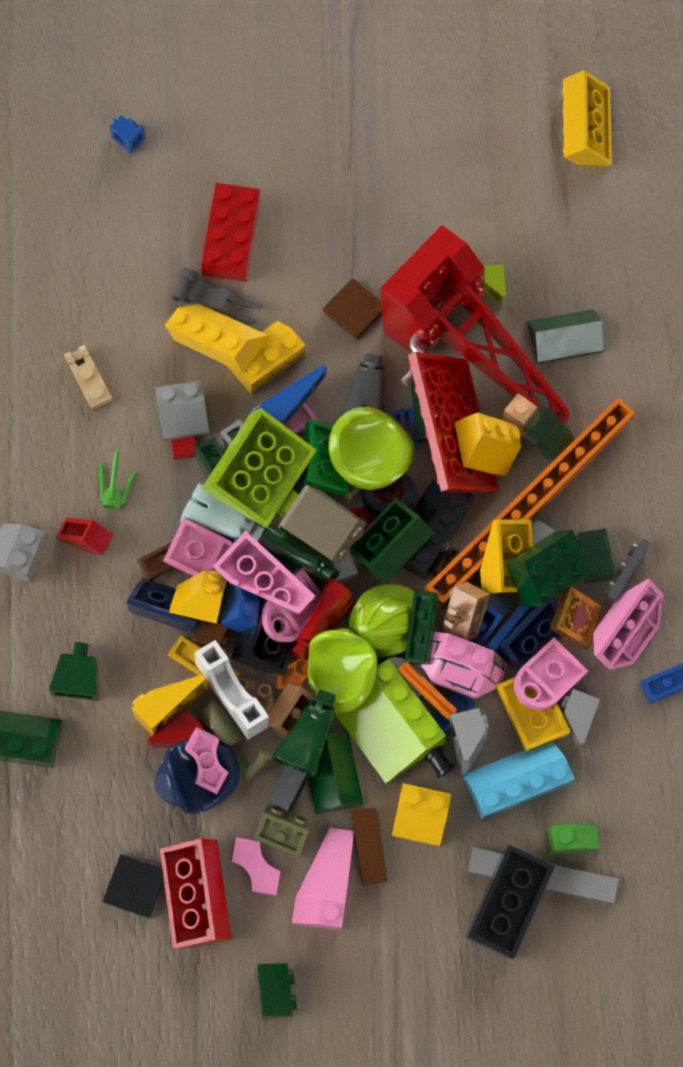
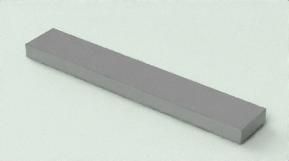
(562, 879)

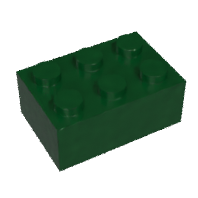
(391, 540)
(548, 568)

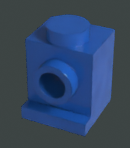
(127, 133)

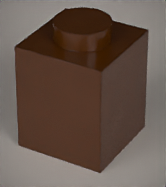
(208, 632)

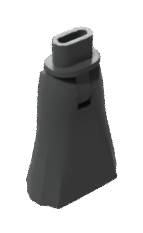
(367, 385)

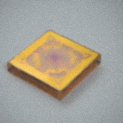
(576, 617)

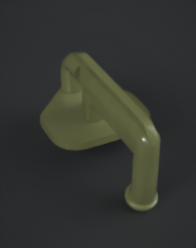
(220, 724)

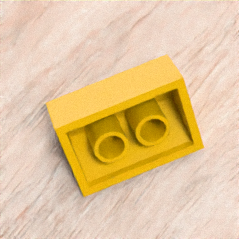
(276, 356)
(488, 443)

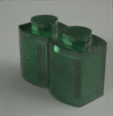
(547, 433)

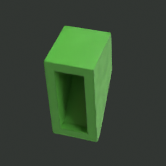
(573, 838)

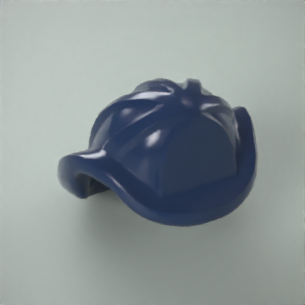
(178, 772)

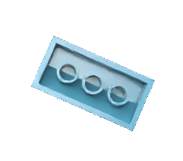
(518, 779)

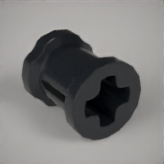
(439, 762)

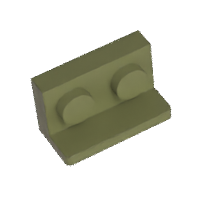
(283, 830)

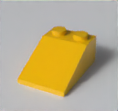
(504, 543)
(165, 702)

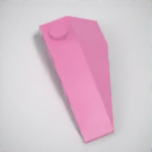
(257, 571)
(324, 889)

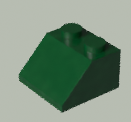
(275, 990)

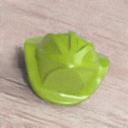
(383, 618)
(343, 666)

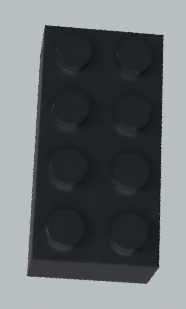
(510, 901)

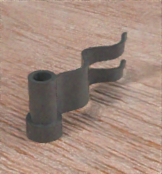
(211, 297)

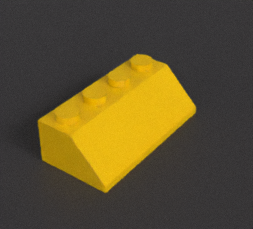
(587, 120)
(216, 336)

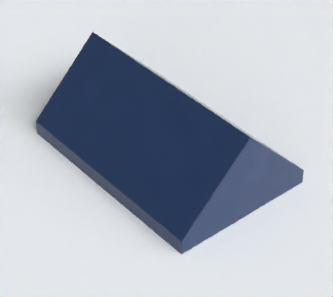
(154, 602)
(529, 636)

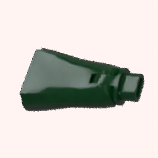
(289, 547)
(306, 740)

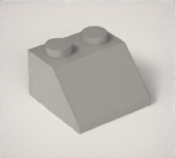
(182, 410)
(20, 550)
(467, 736)

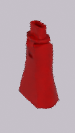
(331, 608)

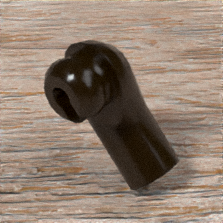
(443, 560)

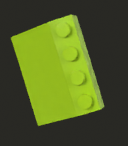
(259, 468)
(392, 725)

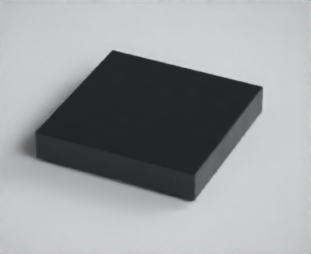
(134, 886)

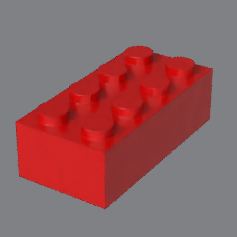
(230, 232)

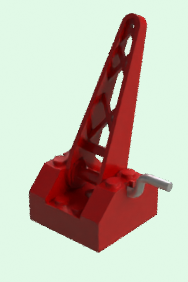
(428, 288)

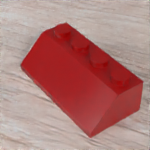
(195, 893)

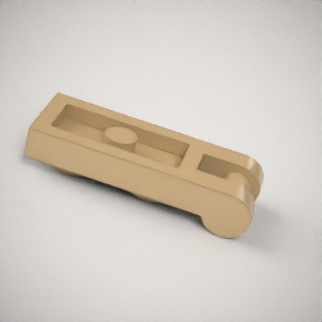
(88, 378)

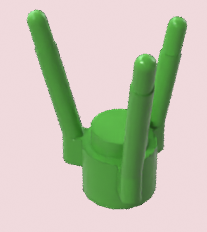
(111, 497)

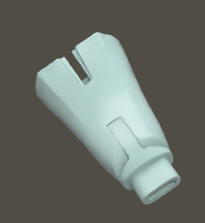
(218, 517)

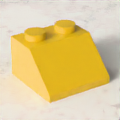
(200, 596)
(421, 814)

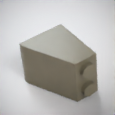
(323, 524)

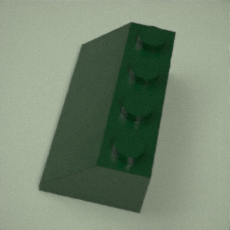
(29, 739)

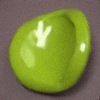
(370, 448)

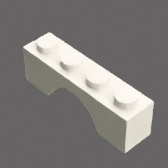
(241, 706)

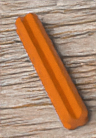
(427, 690)

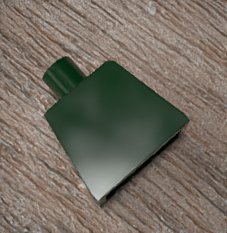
(76, 675)

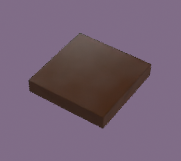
(353, 308)

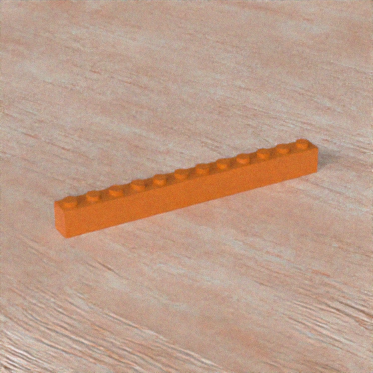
(537, 494)

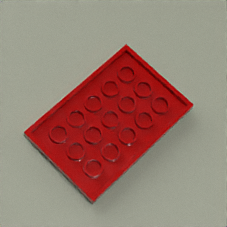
(447, 396)

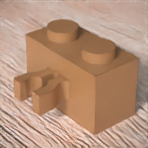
(465, 611)
(288, 709)

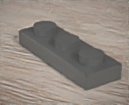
(625, 571)

